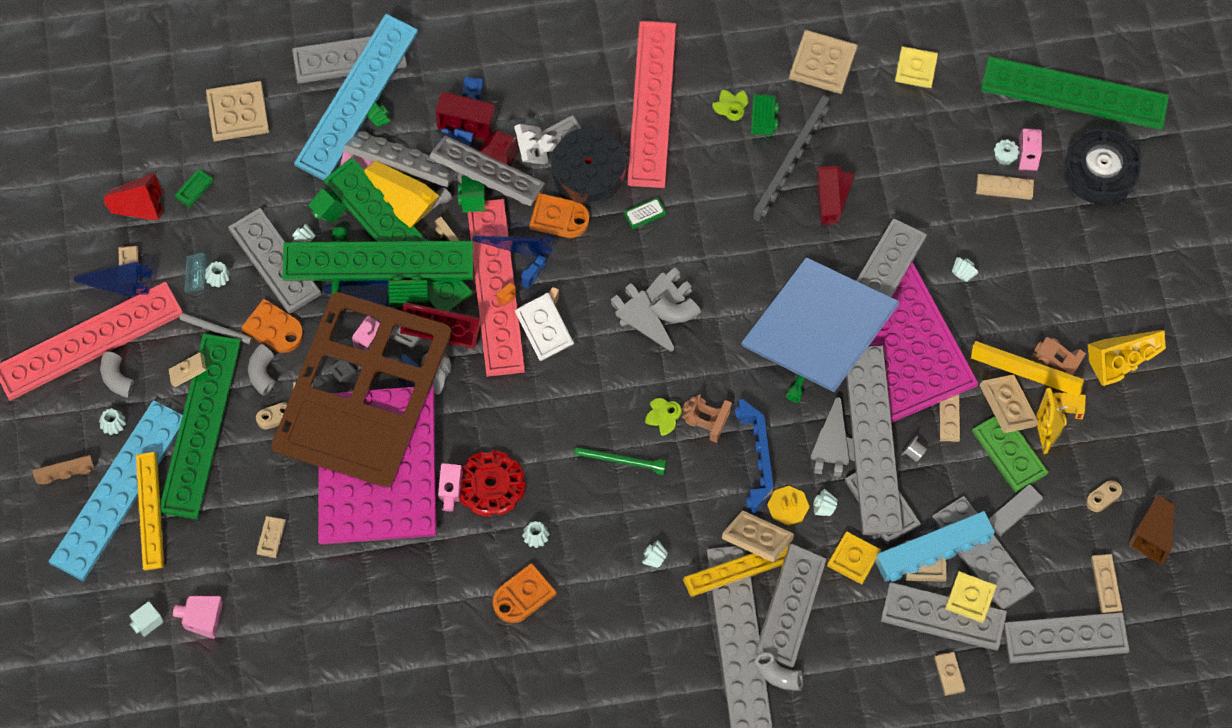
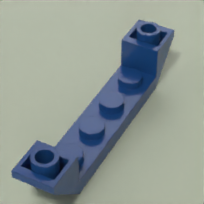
(749, 415)

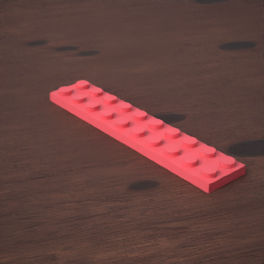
(651, 104)
(492, 273)
(88, 341)

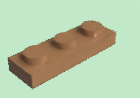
(64, 470)

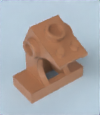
(1047, 351)
(696, 405)

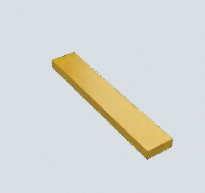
(1027, 368)
(149, 511)
(730, 572)

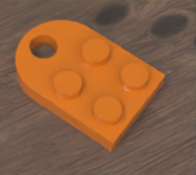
(558, 215)
(272, 327)
(524, 595)

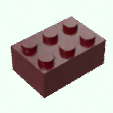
(465, 114)

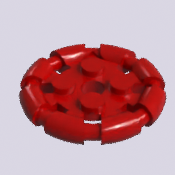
(494, 493)

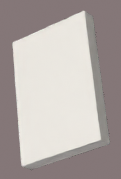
(544, 327)

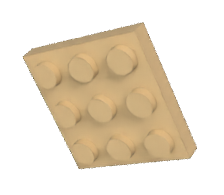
(823, 62)
(237, 111)

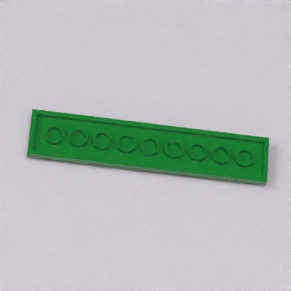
(1075, 93)
(377, 217)
(377, 260)
(200, 428)

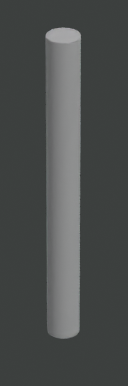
(215, 328)

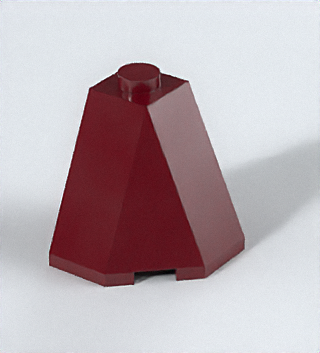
(501, 147)
(832, 193)

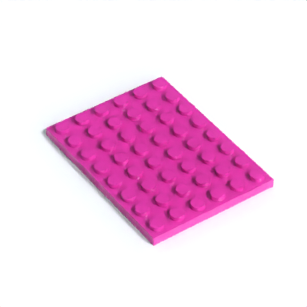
(920, 352)
(367, 512)

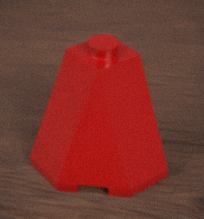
(136, 198)

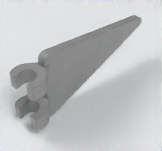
(664, 286)
(640, 316)
(832, 442)

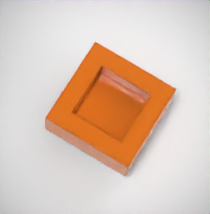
(506, 294)

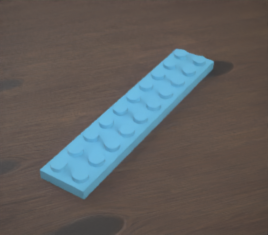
(356, 97)
(115, 493)

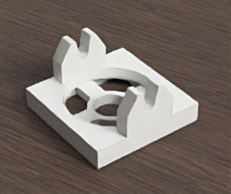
(528, 145)

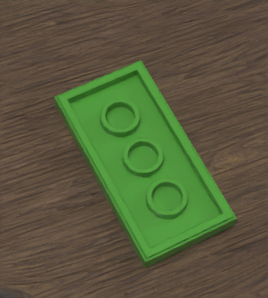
(1010, 454)

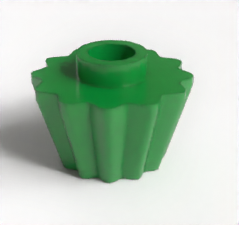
(378, 115)

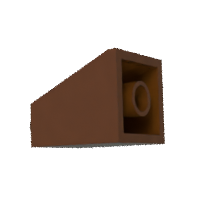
(1155, 531)

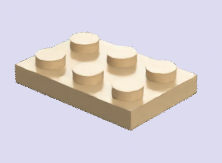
(1009, 403)
(758, 536)

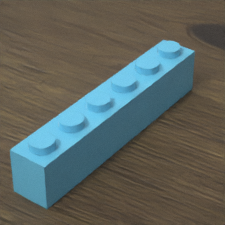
(934, 546)

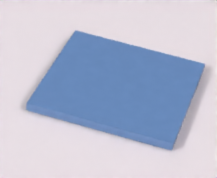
(820, 324)

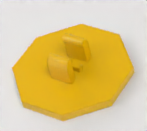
(788, 505)

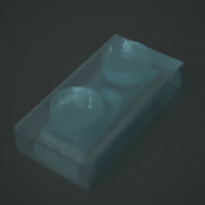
(195, 273)

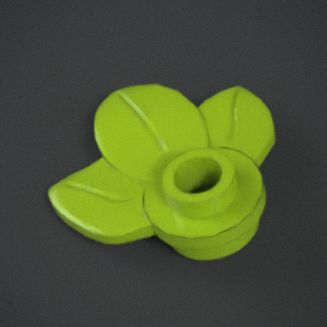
(730, 103)
(661, 416)

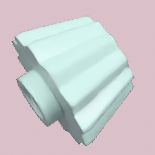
(1006, 152)
(303, 235)
(964, 269)
(217, 274)
(116, 425)
(824, 504)
(535, 540)
(654, 554)

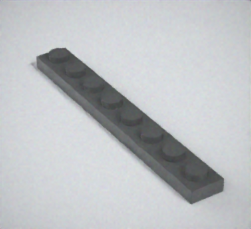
(789, 163)

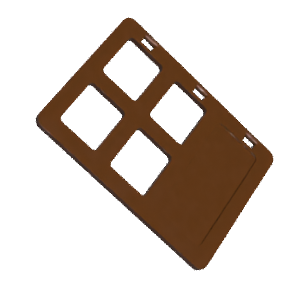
(344, 431)

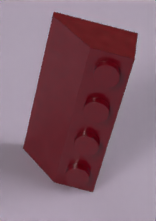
(464, 328)

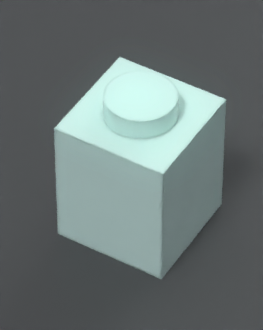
(145, 619)

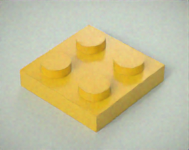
(853, 558)

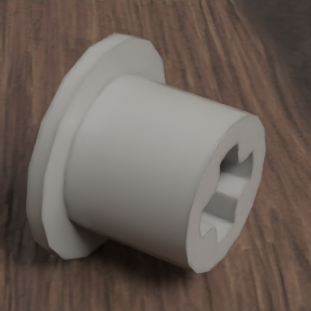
(914, 449)

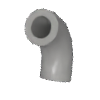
(674, 312)
(258, 370)
(112, 376)
(778, 675)

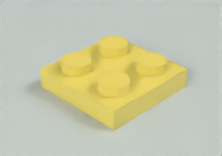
(916, 67)
(971, 597)

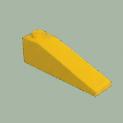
(406, 195)
(1119, 355)
(1050, 421)

